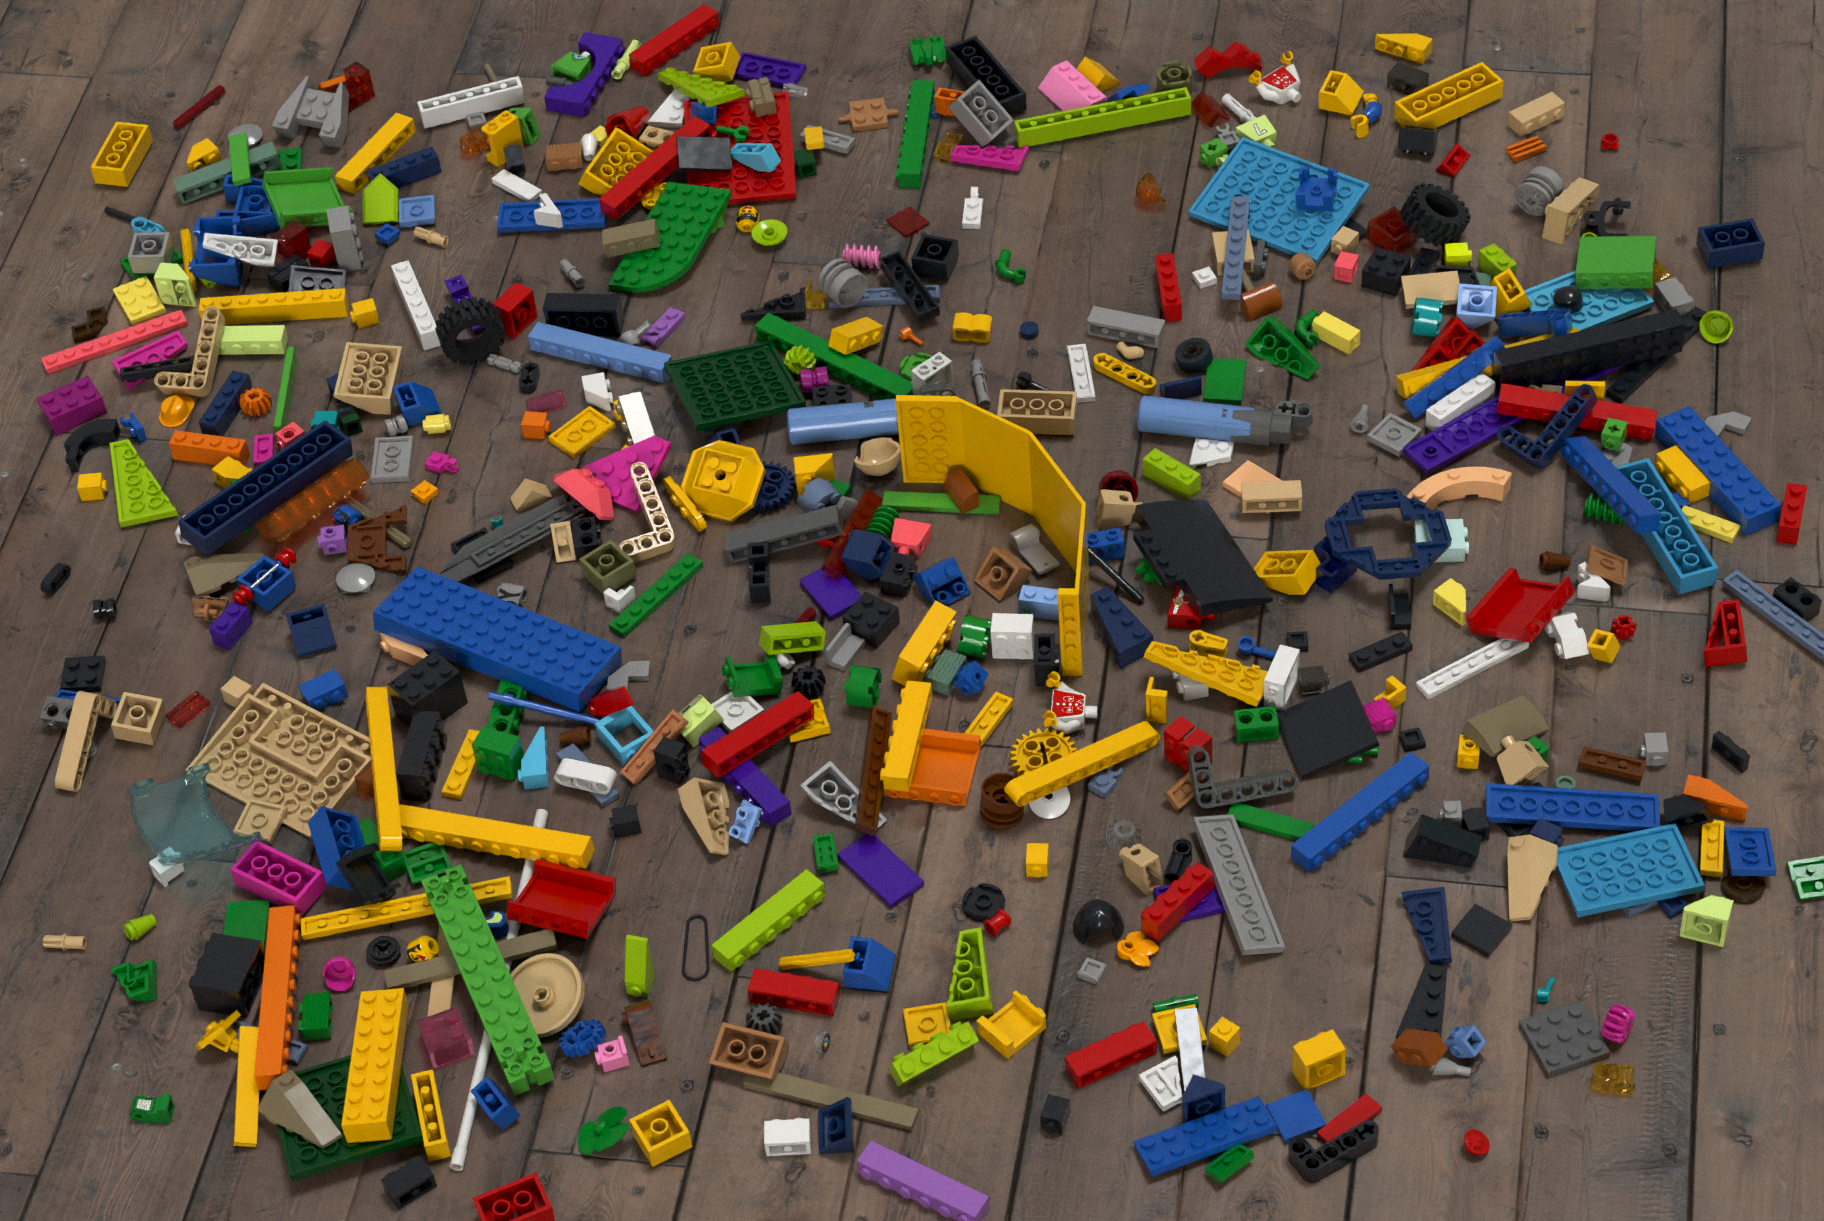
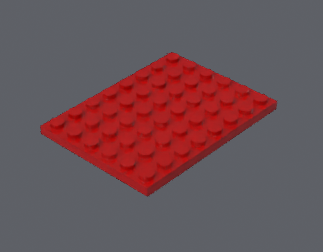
(745, 182)

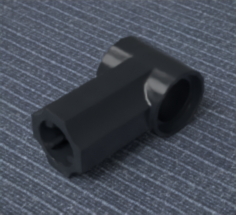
(1178, 861)

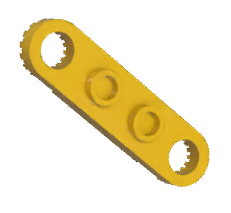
(686, 506)

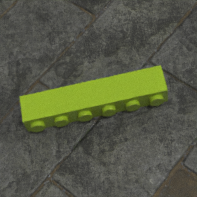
(768, 920)

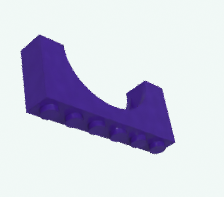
(579, 97)

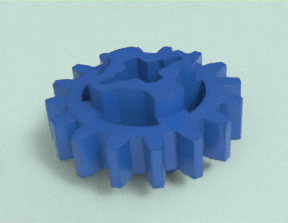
(582, 1038)

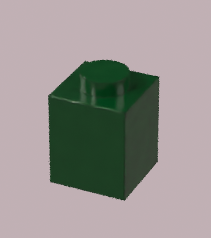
(805, 163)

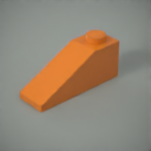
(1715, 798)

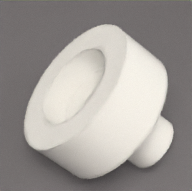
(784, 660)

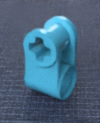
(142, 225)

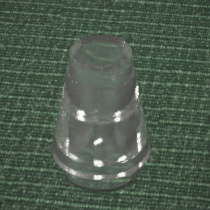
(795, 91)

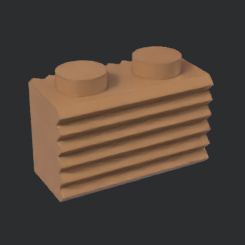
(564, 156)

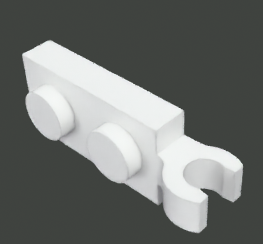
(972, 211)

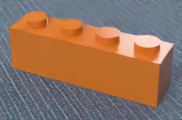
(207, 448)

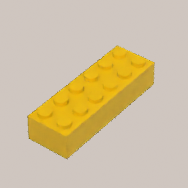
(1450, 98)

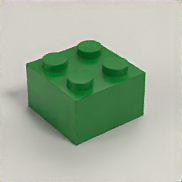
(498, 753)

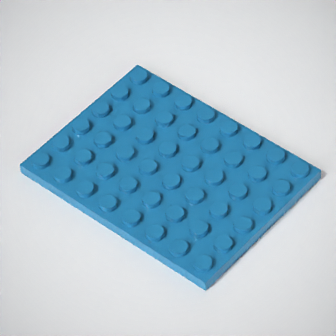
(1271, 183)

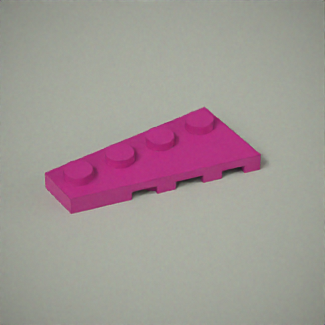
(1007, 158)
(159, 350)

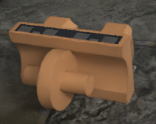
(209, 607)

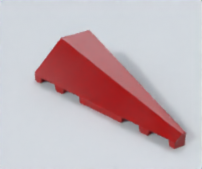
(1450, 344)

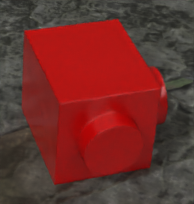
(321, 254)

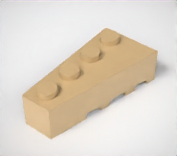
(1568, 209)

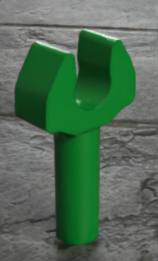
(739, 133)

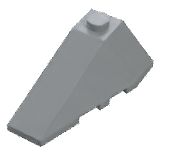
(835, 792)

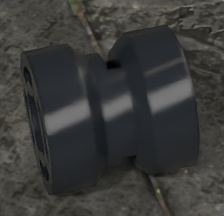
(104, 608)

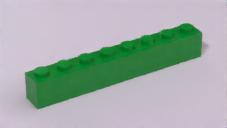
(916, 134)

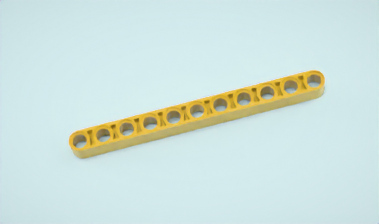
(383, 769)

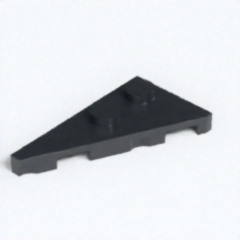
(784, 307)

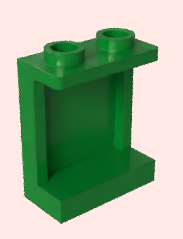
(753, 678)

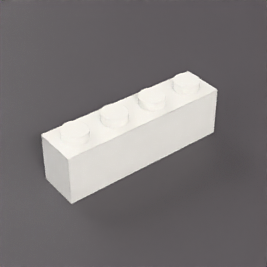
(1462, 400)

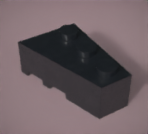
(1441, 843)

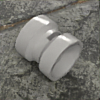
(391, 427)

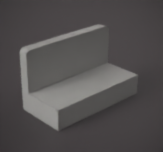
(844, 648)

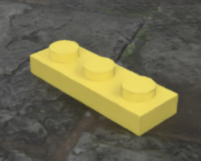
(1711, 524)

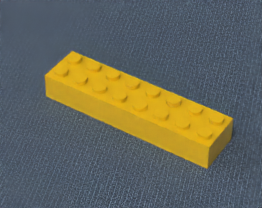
(375, 1066)

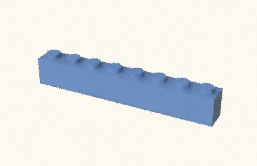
(599, 352)

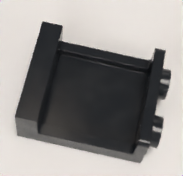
(366, 875)

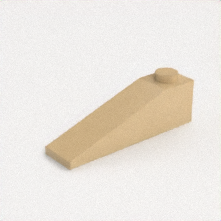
(706, 808)

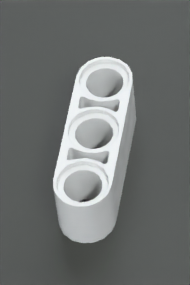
(585, 776)

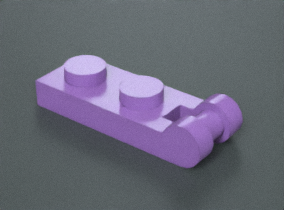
(663, 327)

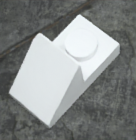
(547, 213)
(1591, 585)

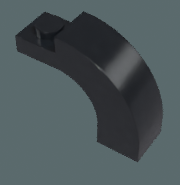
(88, 437)

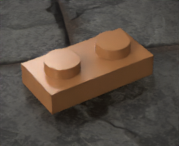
(1181, 791)

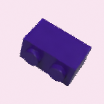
(230, 625)

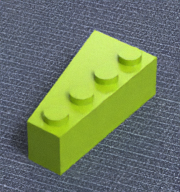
(971, 981)

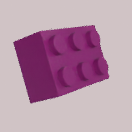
(71, 405)

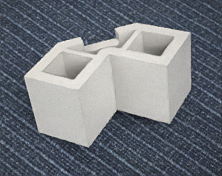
(1569, 639)

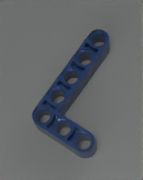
(1552, 430)

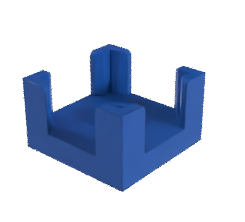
(1316, 192)

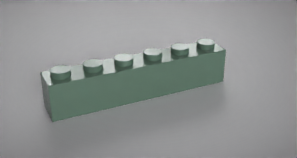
(212, 177)

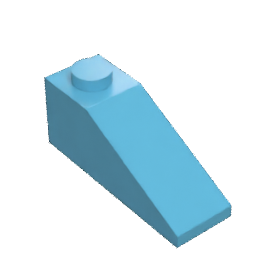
(756, 155)
(534, 764)

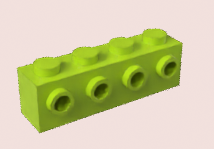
(933, 1053)

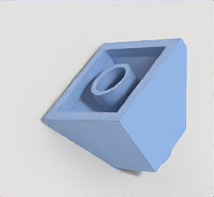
(1476, 304)

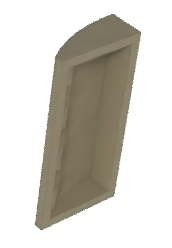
(1512, 718)

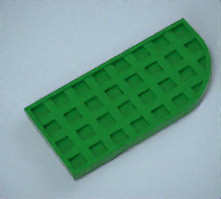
(685, 221)

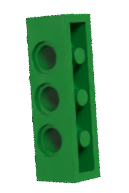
(504, 717)

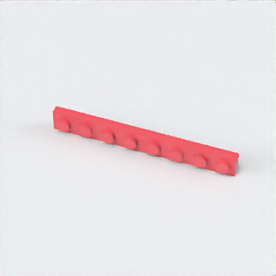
(114, 341)

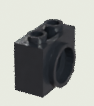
(1045, 657)

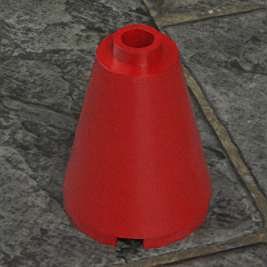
(629, 121)

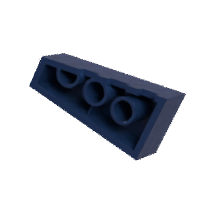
(1120, 627)

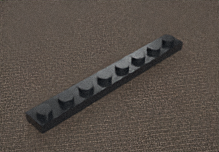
(1643, 370)

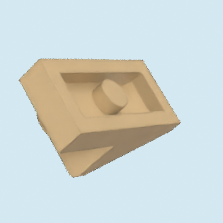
(563, 541)

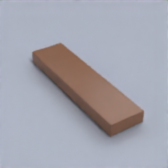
(644, 757)

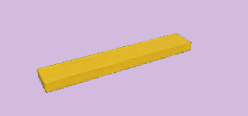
(246, 1089)

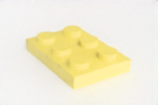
(139, 300)

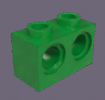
(1256, 724)

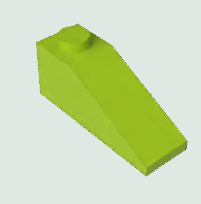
(638, 966)

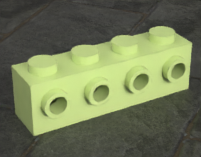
(253, 340)

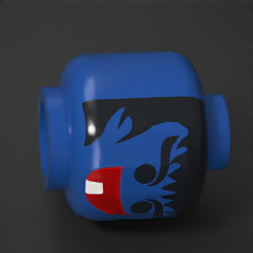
(346, 516)

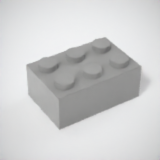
(980, 113)
(344, 238)

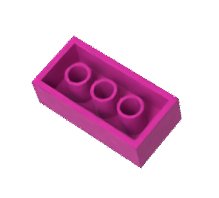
(278, 877)

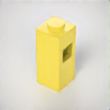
(1336, 332)

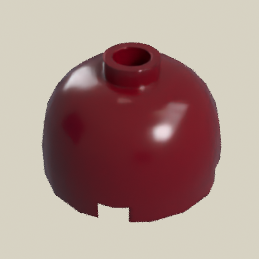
(1119, 481)

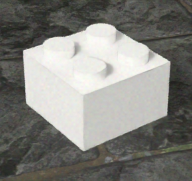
(1012, 636)

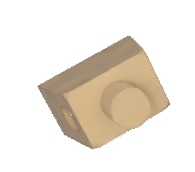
(1114, 509)
(1519, 762)
(1142, 867)

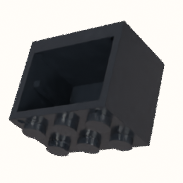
(428, 686)
(228, 975)

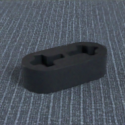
(525, 377)
(55, 578)

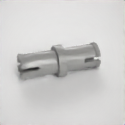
(572, 273)

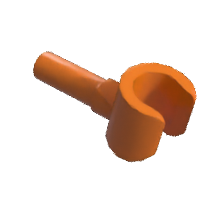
(907, 333)

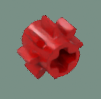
(1623, 627)

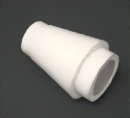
(589, 146)

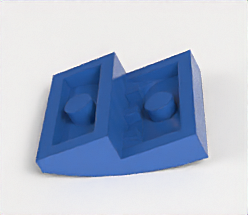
(1129, 92)

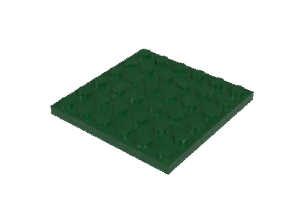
(734, 385)
(329, 1086)

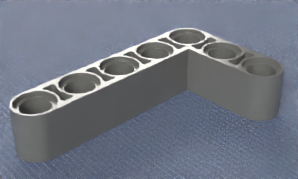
(1234, 785)

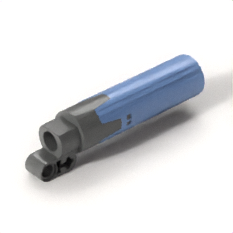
(1223, 421)

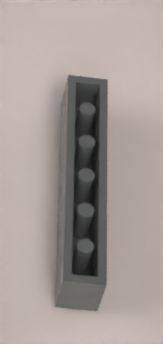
(786, 532)

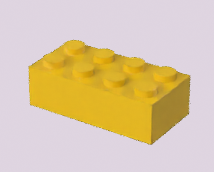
(121, 154)
(925, 644)

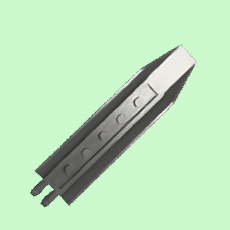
(511, 537)

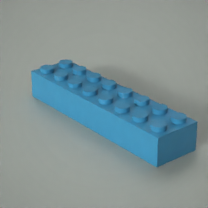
(1675, 542)

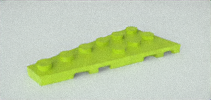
(701, 88)
(136, 489)

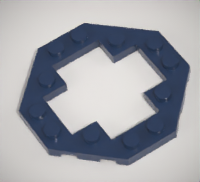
(1364, 557)

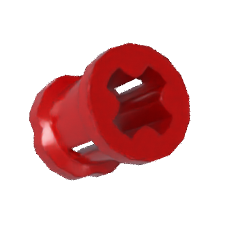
(997, 922)

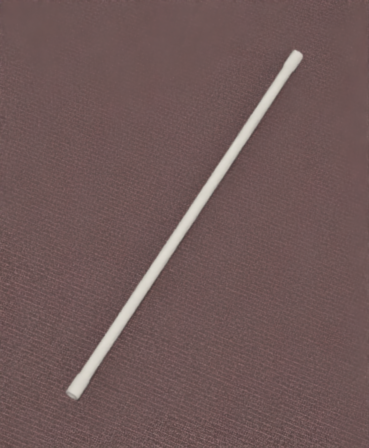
(460, 1150)

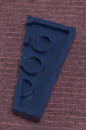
(1430, 919)

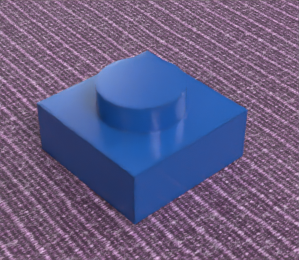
(387, 234)

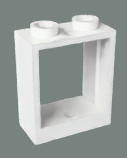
(927, 369)
(1281, 677)

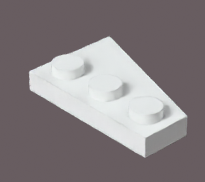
(671, 112)

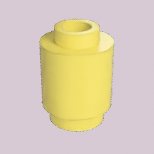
(437, 423)

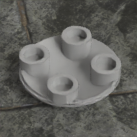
(253, 133)
(355, 578)

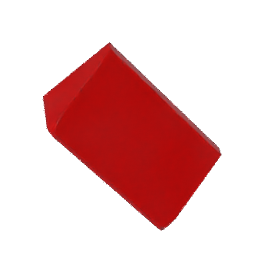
(1453, 161)

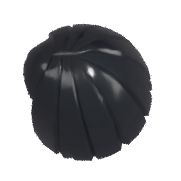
(1097, 916)

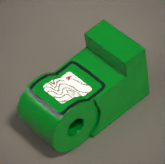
(152, 1109)

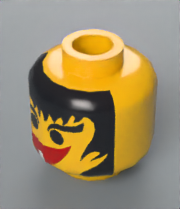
(747, 218)
(422, 949)

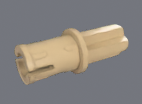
(431, 236)
(65, 942)

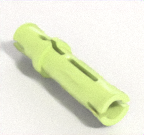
(624, 63)

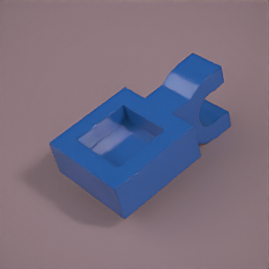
(135, 427)

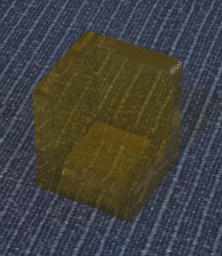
(814, 298)

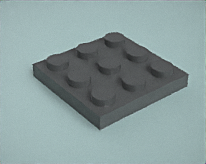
(1564, 1038)

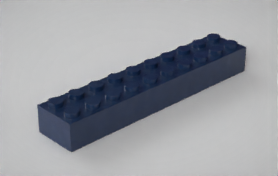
(265, 488)

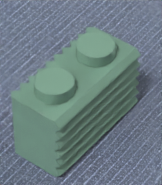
(944, 671)

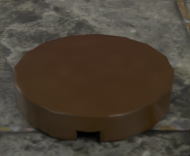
(1742, 888)

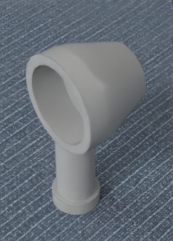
(632, 337)

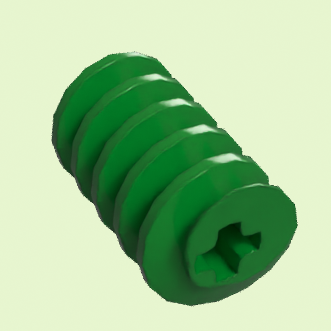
(1600, 509)
(883, 521)

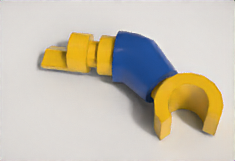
(1371, 113)

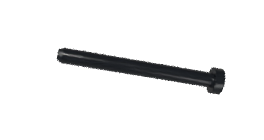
(1115, 576)

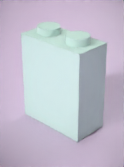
(1458, 533)

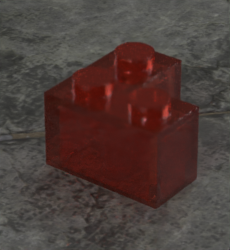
(358, 85)
(293, 240)

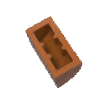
(1260, 301)
(961, 491)

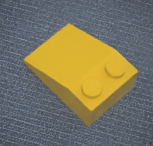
(1288, 570)

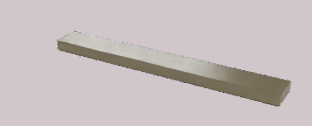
(445, 965)
(825, 1095)

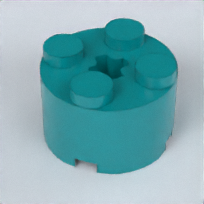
(1426, 317)

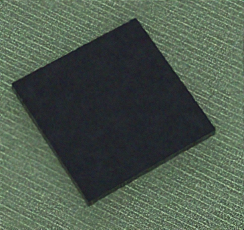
(1327, 729)

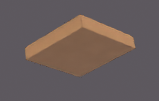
(1606, 565)

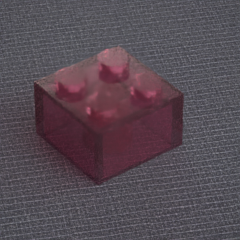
(445, 1037)

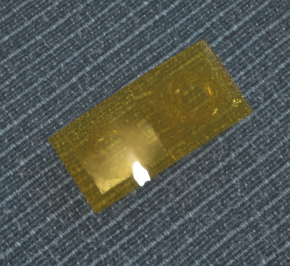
(945, 148)

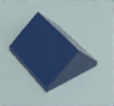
(1202, 1098)
(836, 1127)

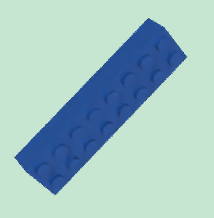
(1732, 484)

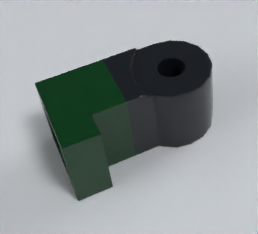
(348, 416)

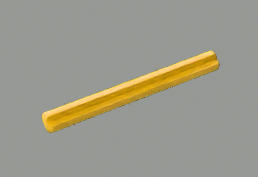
(188, 255)

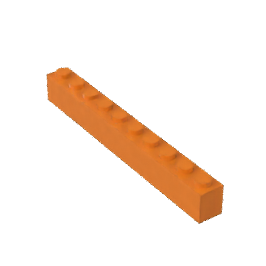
(277, 995)

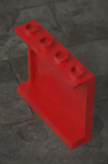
(1518, 607)
(563, 899)

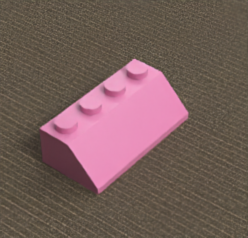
(1069, 88)

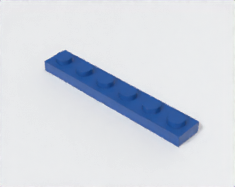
(1453, 378)

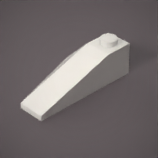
(252, 250)

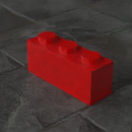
(1791, 513)

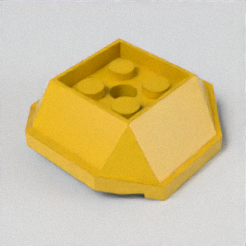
(726, 497)

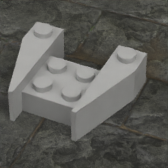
(315, 110)

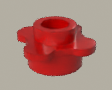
(1609, 141)

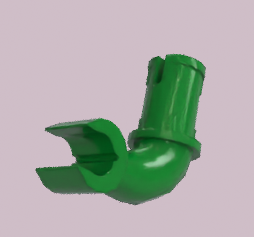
(1002, 267)
(1301, 328)

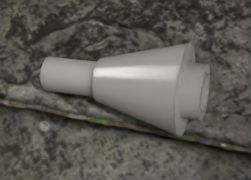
(1360, 422)
(1447, 1067)

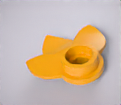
(1137, 948)

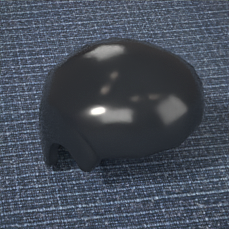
(1568, 298)

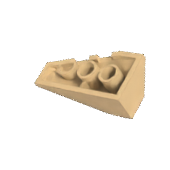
(1528, 872)

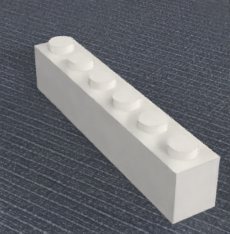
(471, 101)
(415, 304)

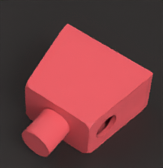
(911, 537)

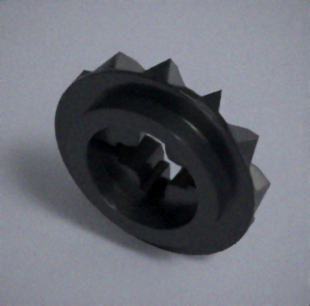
(383, 943)

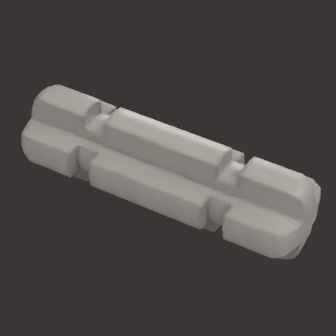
(504, 363)

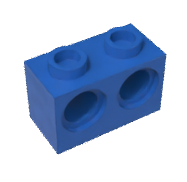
(1107, 544)

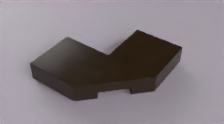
(87, 331)

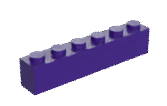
(752, 785)

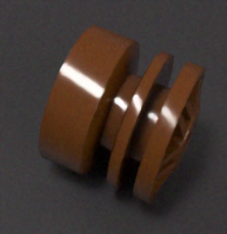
(996, 806)

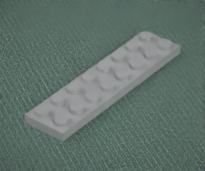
(1238, 885)

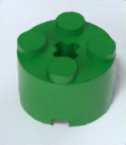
(974, 637)
(863, 686)

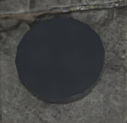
(983, 902)

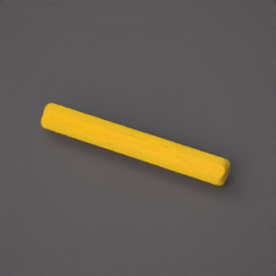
(817, 959)

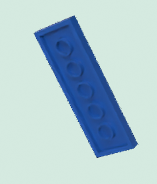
(574, 215)
(1205, 1136)

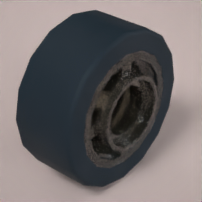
(1194, 355)

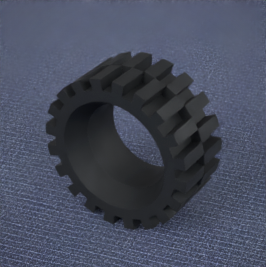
(1435, 215)
(466, 315)

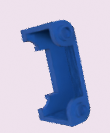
(213, 265)

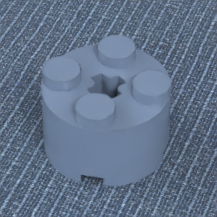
(818, 495)

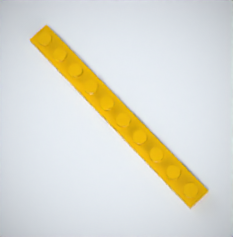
(394, 910)

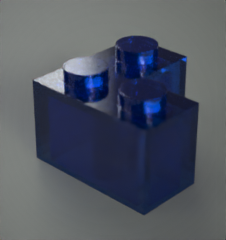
(1331, 571)

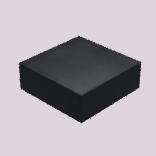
(1298, 640)
(1412, 739)

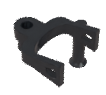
(1599, 216)

